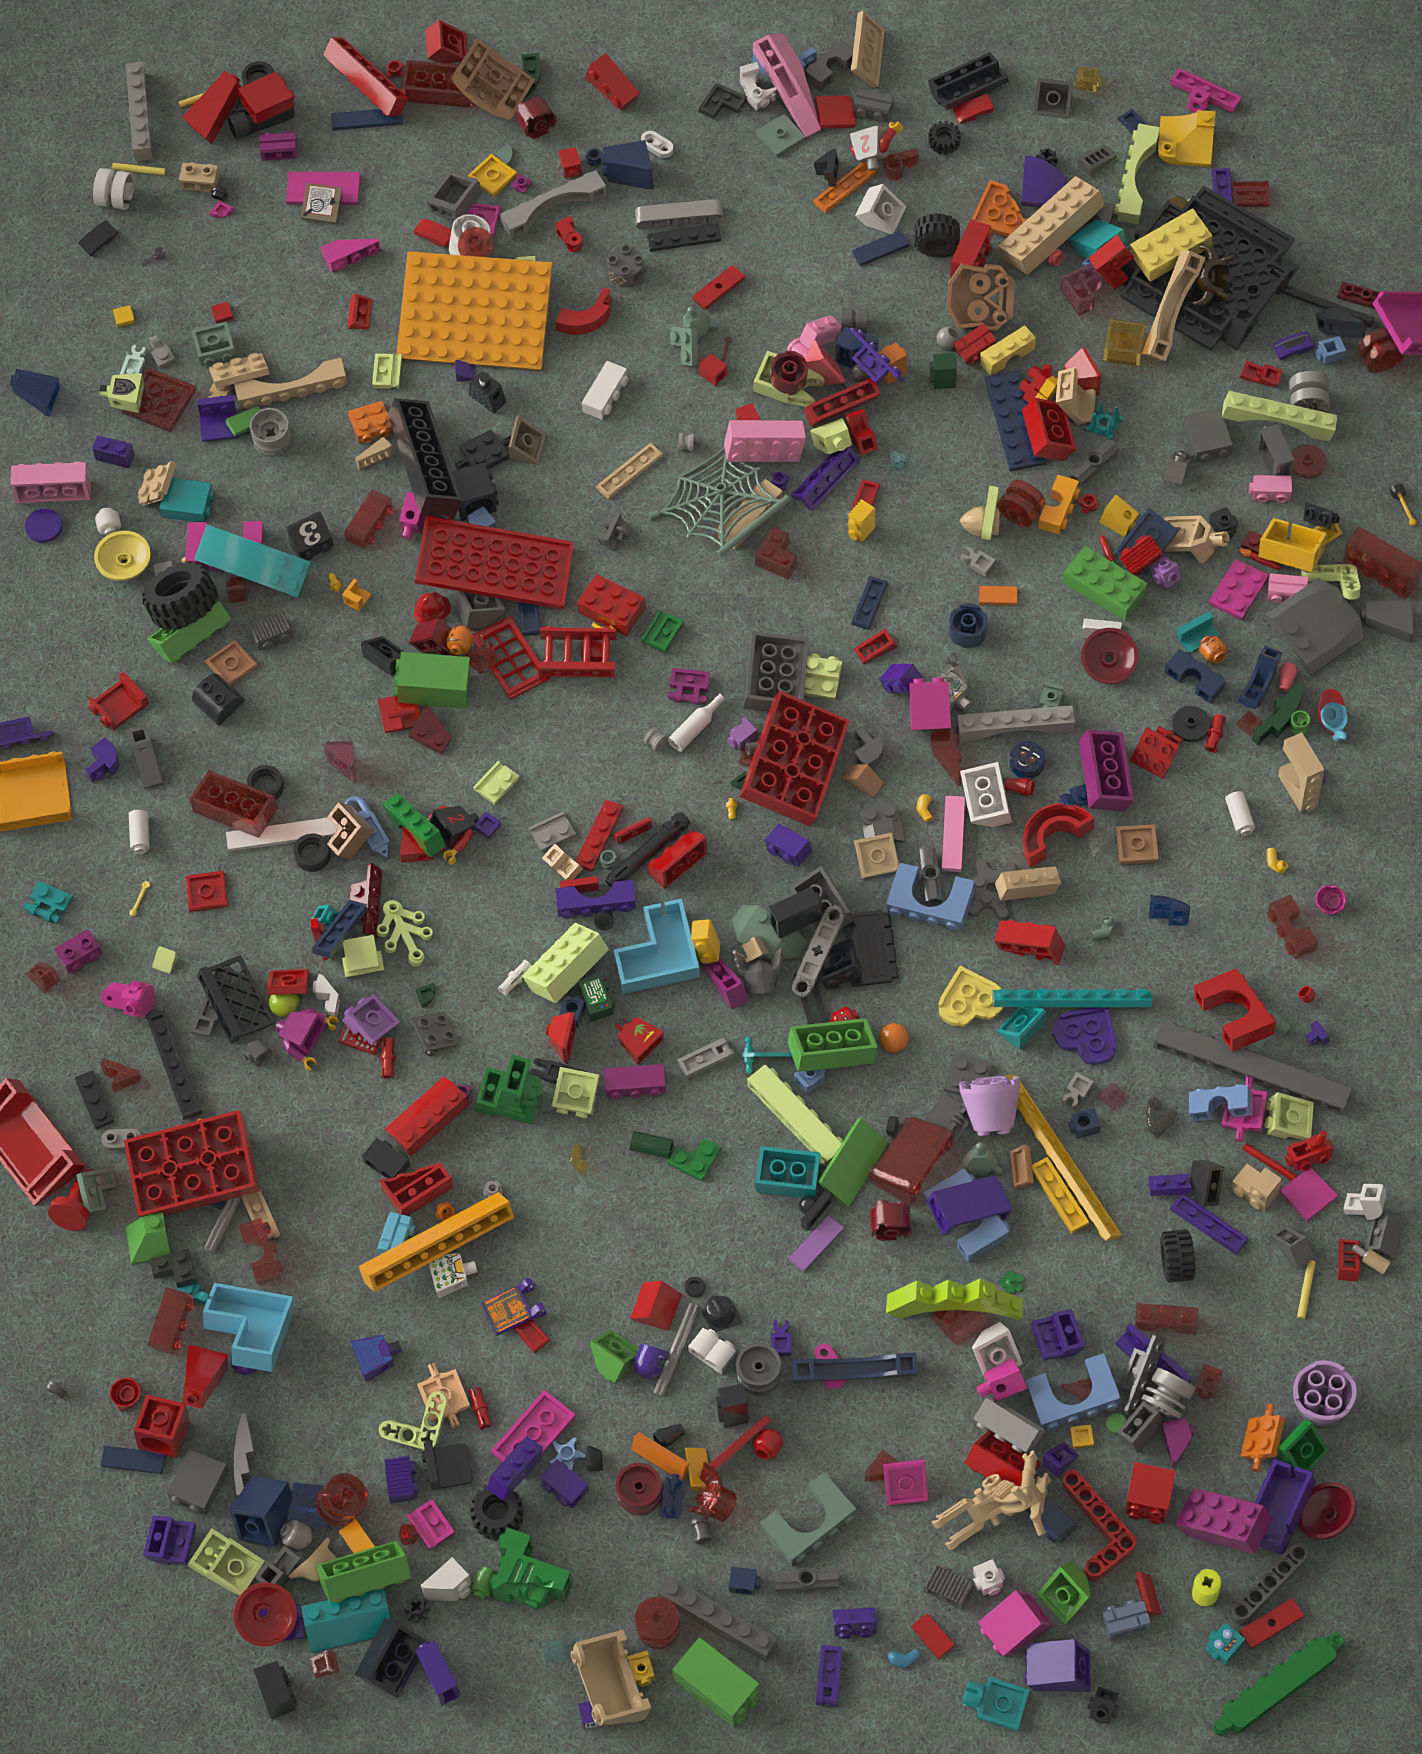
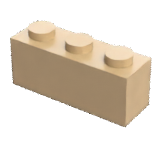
(1027, 883)

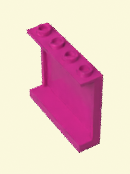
(1403, 318)

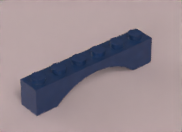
(854, 1368)

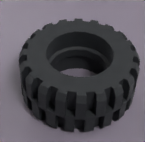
(179, 595)

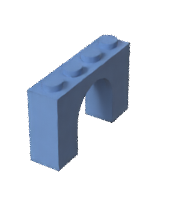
(949, 914)
(987, 1235)
(1054, 1413)

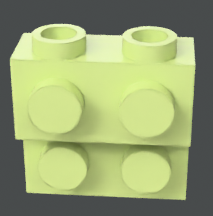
(822, 676)
(575, 1092)
(1289, 1117)

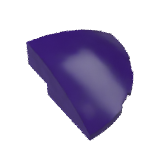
(1040, 182)

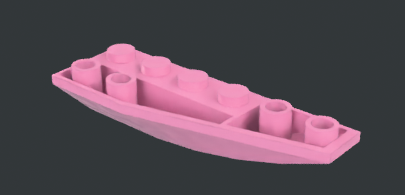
(788, 76)

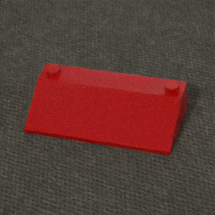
(32, 1145)

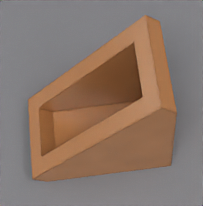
(863, 778)

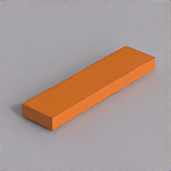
(844, 187)

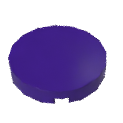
(43, 525)

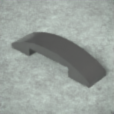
(207, 1019)

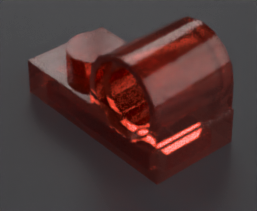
(898, 161)

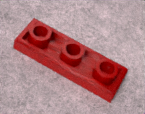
(725, 281)
(1281, 1616)

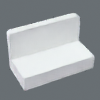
(1092, 625)

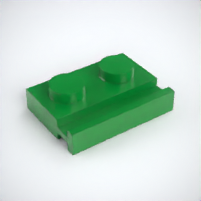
(662, 631)

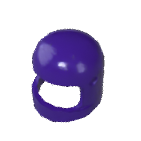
(646, 1361)

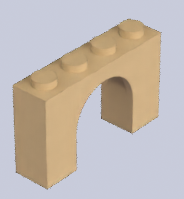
(1304, 773)

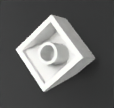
(881, 209)
(447, 1583)

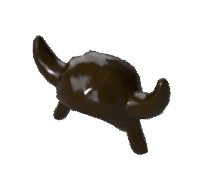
(1213, 276)

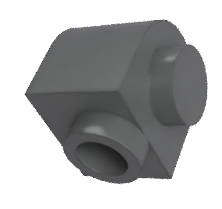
(257, 1052)

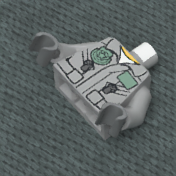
(957, 684)

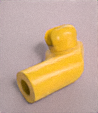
(922, 805)
(1274, 863)

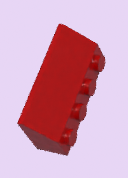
(427, 1116)

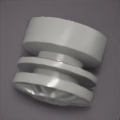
(270, 432)
(1168, 1393)

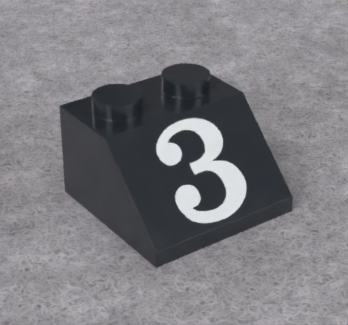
(310, 536)

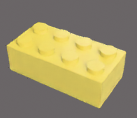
(1160, 249)

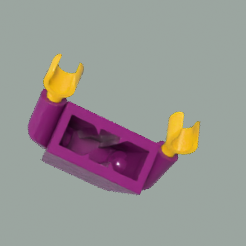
(302, 1032)

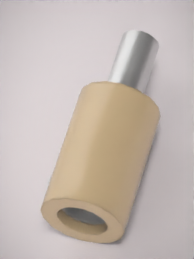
(1372, 1259)

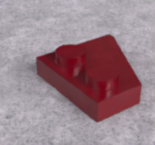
(430, 731)

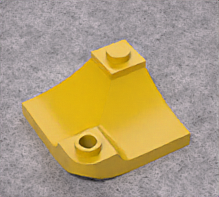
(1187, 139)

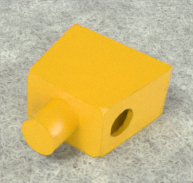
(1119, 516)

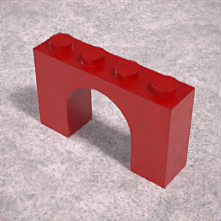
(1233, 988)

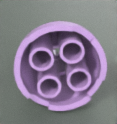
(991, 1103)
(1325, 1383)

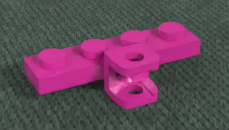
(1204, 92)

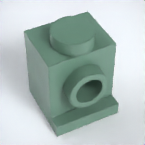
(1051, 695)

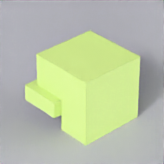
(361, 956)

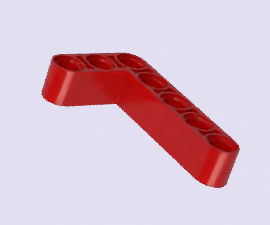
(1101, 1523)

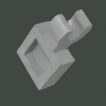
(161, 355)

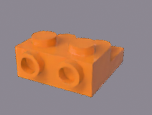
(370, 422)

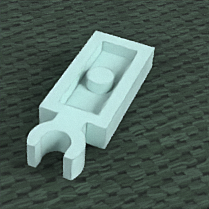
(135, 362)

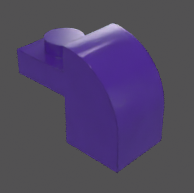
(106, 761)

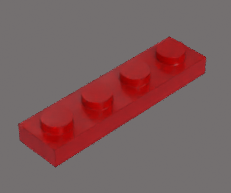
(599, 835)

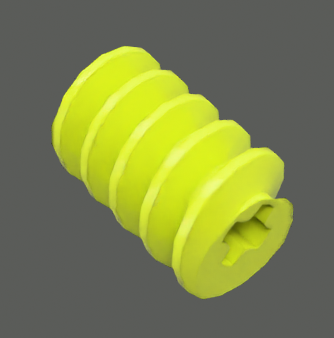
(1206, 1587)

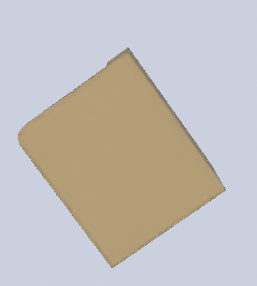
(755, 949)

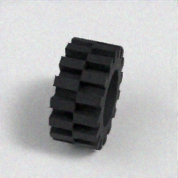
(944, 146)

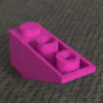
(345, 252)

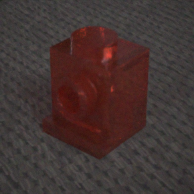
(1212, 1374)

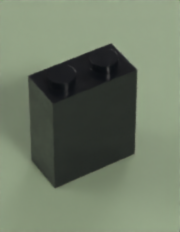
(795, 912)

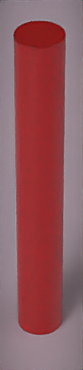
(1269, 1162)

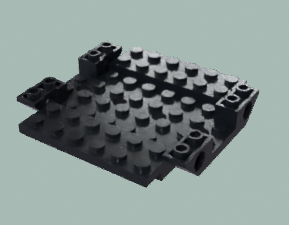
(1256, 265)

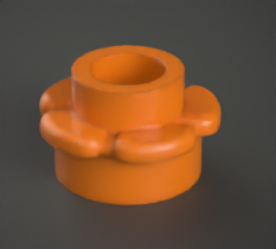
(448, 1213)

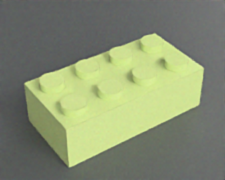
(565, 963)

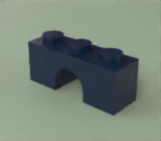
(1184, 665)

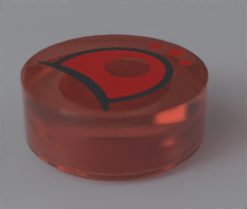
(408, 1534)

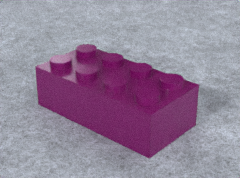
(1106, 770)
(1224, 1520)

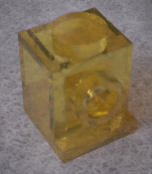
(1087, 78)

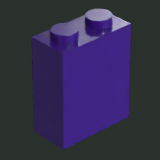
(437, 1672)

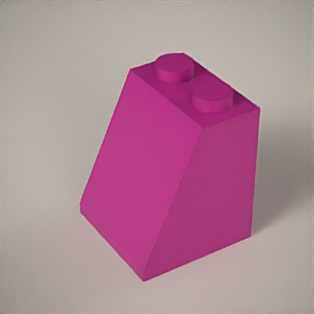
(929, 704)
(1014, 1623)

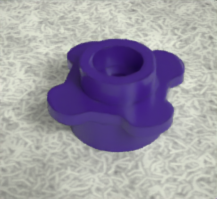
(780, 476)

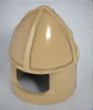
(974, 518)

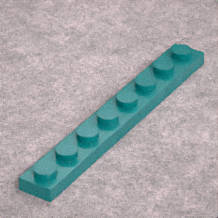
(1072, 998)

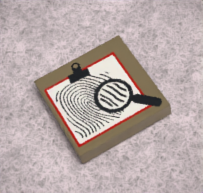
(321, 203)

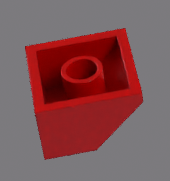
(445, 43)

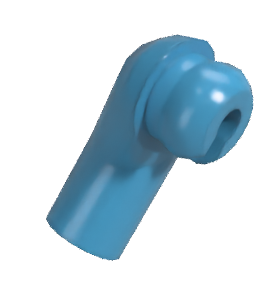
(902, 1660)

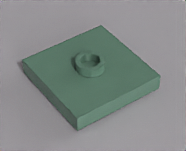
(780, 135)

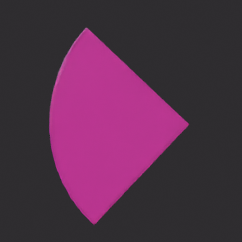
(221, 209)

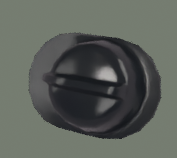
(721, 1313)

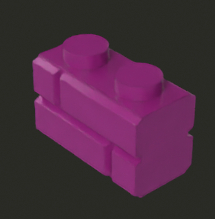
(278, 146)

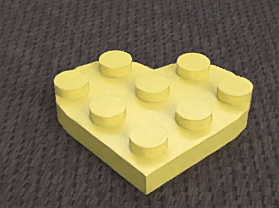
(968, 998)

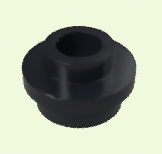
(219, 193)

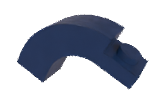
(1261, 678)

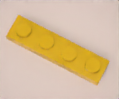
(1059, 1195)

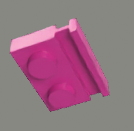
(431, 1524)

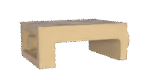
(1073, 399)

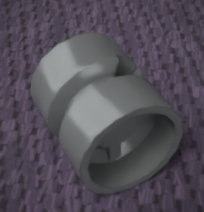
(855, 320)

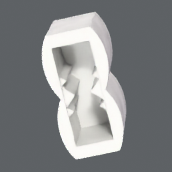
(712, 1350)

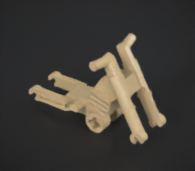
(1000, 1498)

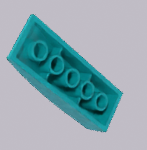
(253, 561)

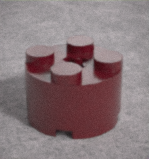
(535, 117)
(789, 372)
(890, 1220)

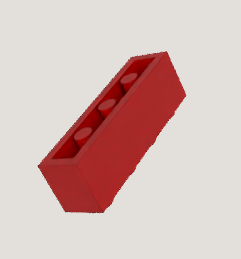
(841, 402)

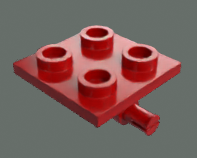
(397, 715)
(1156, 750)

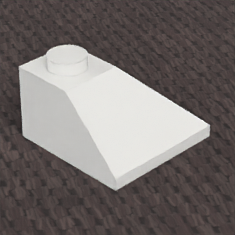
(995, 1347)

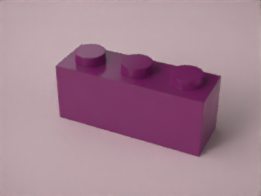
(635, 1081)

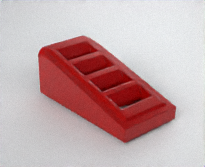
(871, 642)
(1348, 1272)

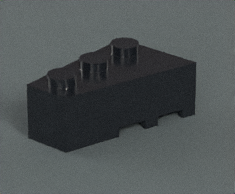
(732, 1405)

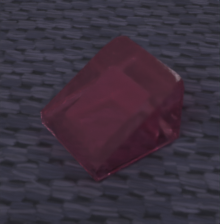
(1112, 1096)

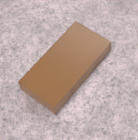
(1021, 1167)

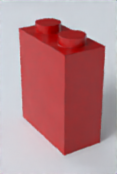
(266, 97)

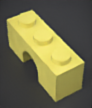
(995, 357)

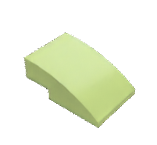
(225, 1562)

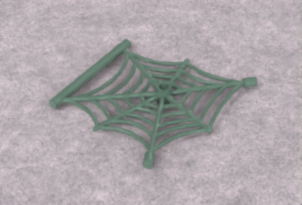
(722, 492)

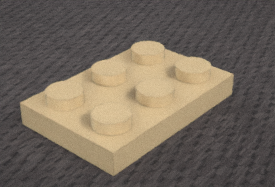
(238, 370)

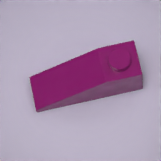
(726, 983)

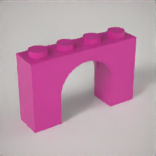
(251, 530)

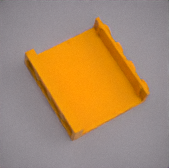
(33, 791)

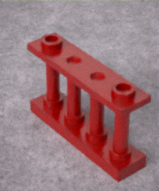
(577, 669)

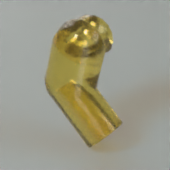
(575, 1159)

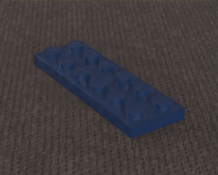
(1007, 409)

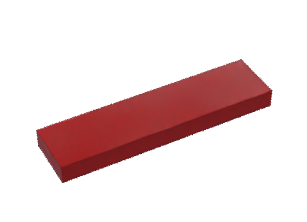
(739, 1442)

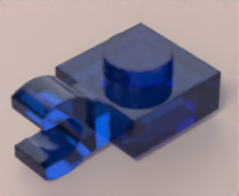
(1077, 796)

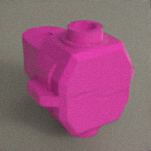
(135, 999)

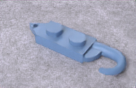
(377, 840)

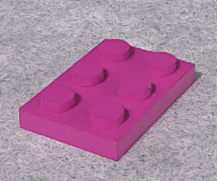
(1238, 589)

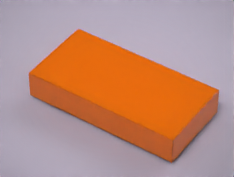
(998, 595)

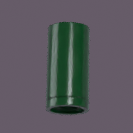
(651, 1144)

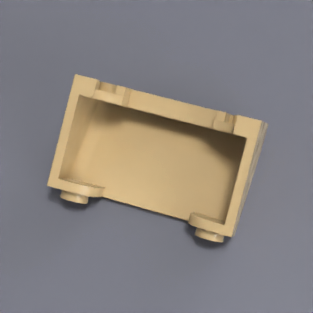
(609, 1680)

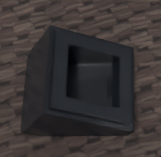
(594, 1459)

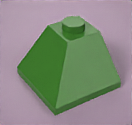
(148, 1238)
(613, 1355)
(1066, 1591)

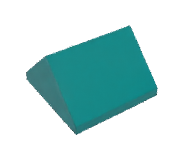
(1022, 1025)

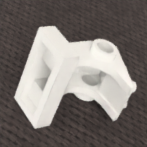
(748, 78)

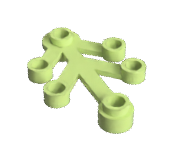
(403, 929)

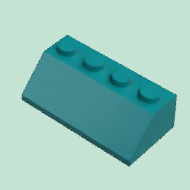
(346, 1621)

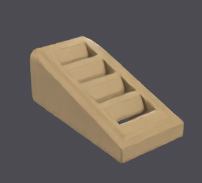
(378, 451)

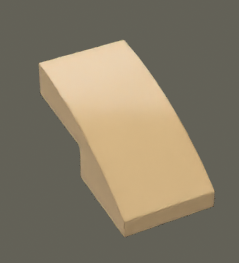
(562, 863)

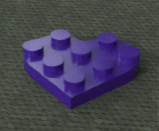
(1088, 1033)

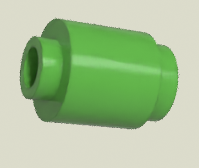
(481, 1585)

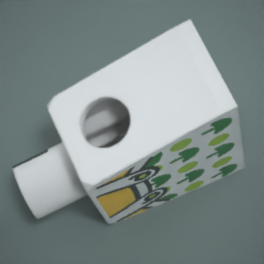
(450, 1273)

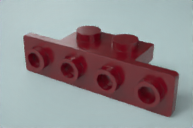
(369, 893)

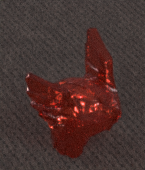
(714, 1499)

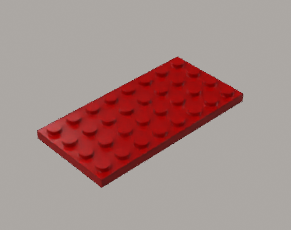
(494, 562)

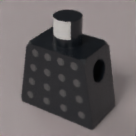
(484, 389)

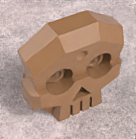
(965, 296)

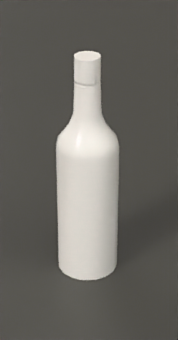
(694, 725)

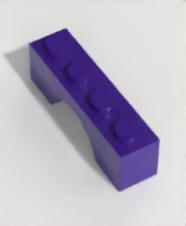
(618, 898)

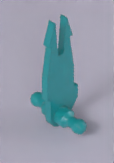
(749, 1054)

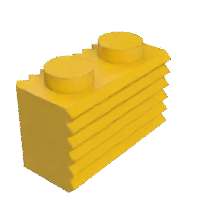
(861, 521)
(705, 941)

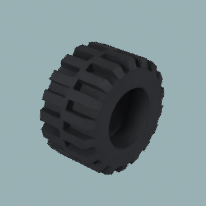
(937, 235)
(1177, 1255)
(495, 1527)

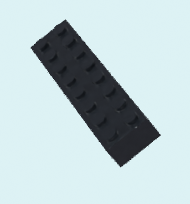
(424, 457)

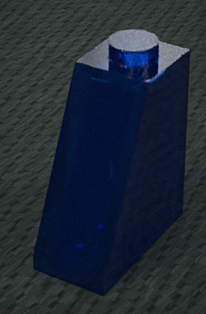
(36, 389)

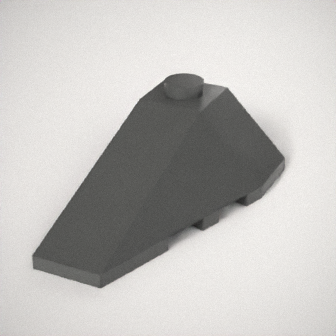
(477, 610)

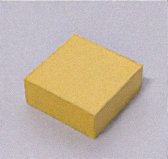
(123, 316)
(1082, 1436)

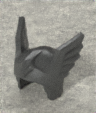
(759, 975)

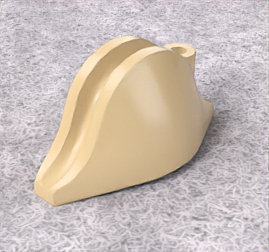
(308, 1568)

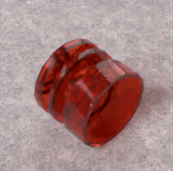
(658, 1634)

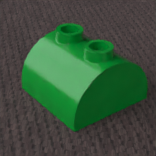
(1302, 1447)

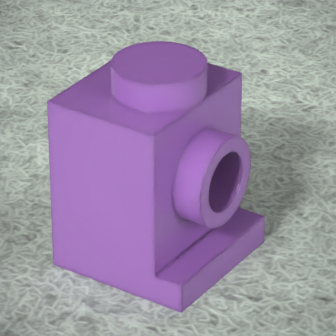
(742, 734)

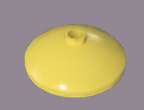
(120, 547)

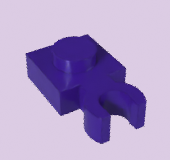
(781, 1340)

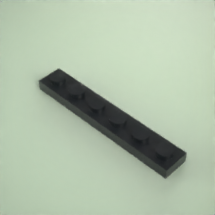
(174, 1064)

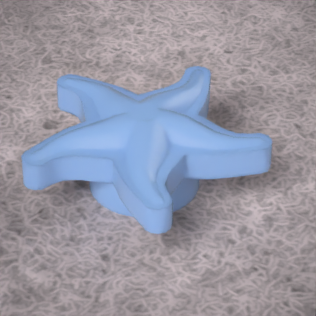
(567, 1453)

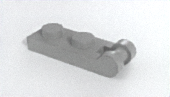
(706, 1057)

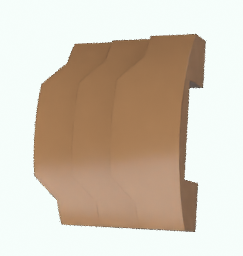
(491, 80)

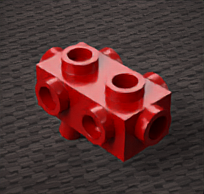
(1309, 1152)

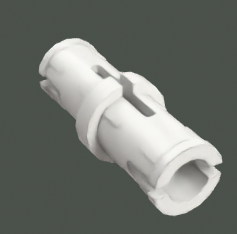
(515, 977)

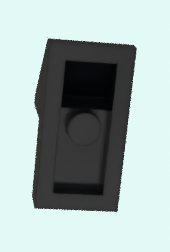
(828, 166)

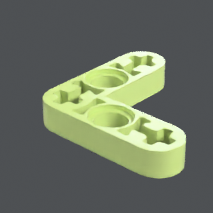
(991, 505)
(1344, 573)
(419, 1433)

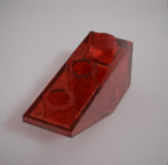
(945, 751)

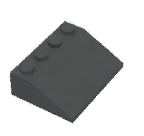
(774, 666)

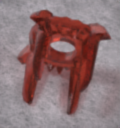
(490, 652)

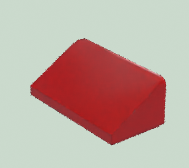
(359, 312)
(633, 830)
(1148, 1593)

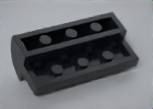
(967, 81)

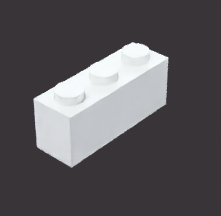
(605, 390)

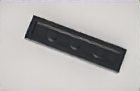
(684, 237)

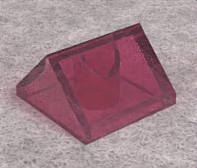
(343, 758)

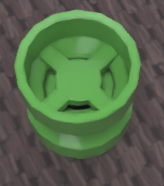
(1299, 722)

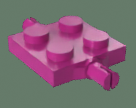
(1247, 1123)

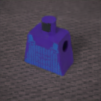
(374, 1355)

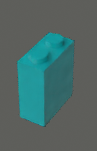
(1094, 237)
(187, 500)

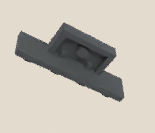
(1140, 1371)

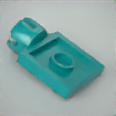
(997, 1702)

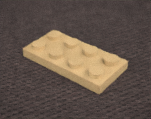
(867, 49)

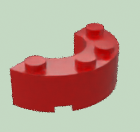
(1051, 820)

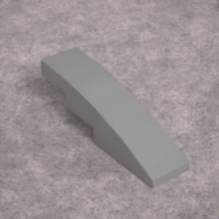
(243, 1451)

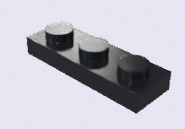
(94, 1099)

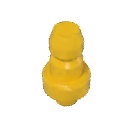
(334, 583)
(731, 806)

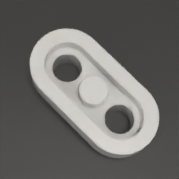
(658, 144)

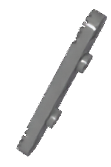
(811, 964)

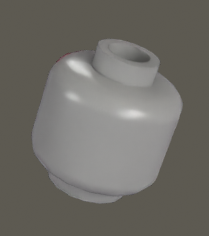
(296, 1535)

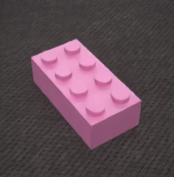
(764, 441)
(50, 482)

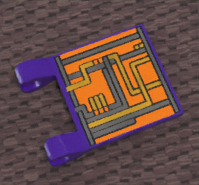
(511, 1309)

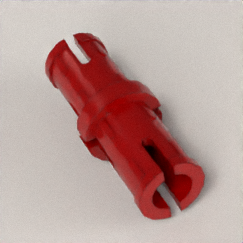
(1215, 733)
(387, 1058)
(480, 1408)

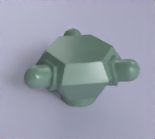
(698, 320)
(980, 1161)

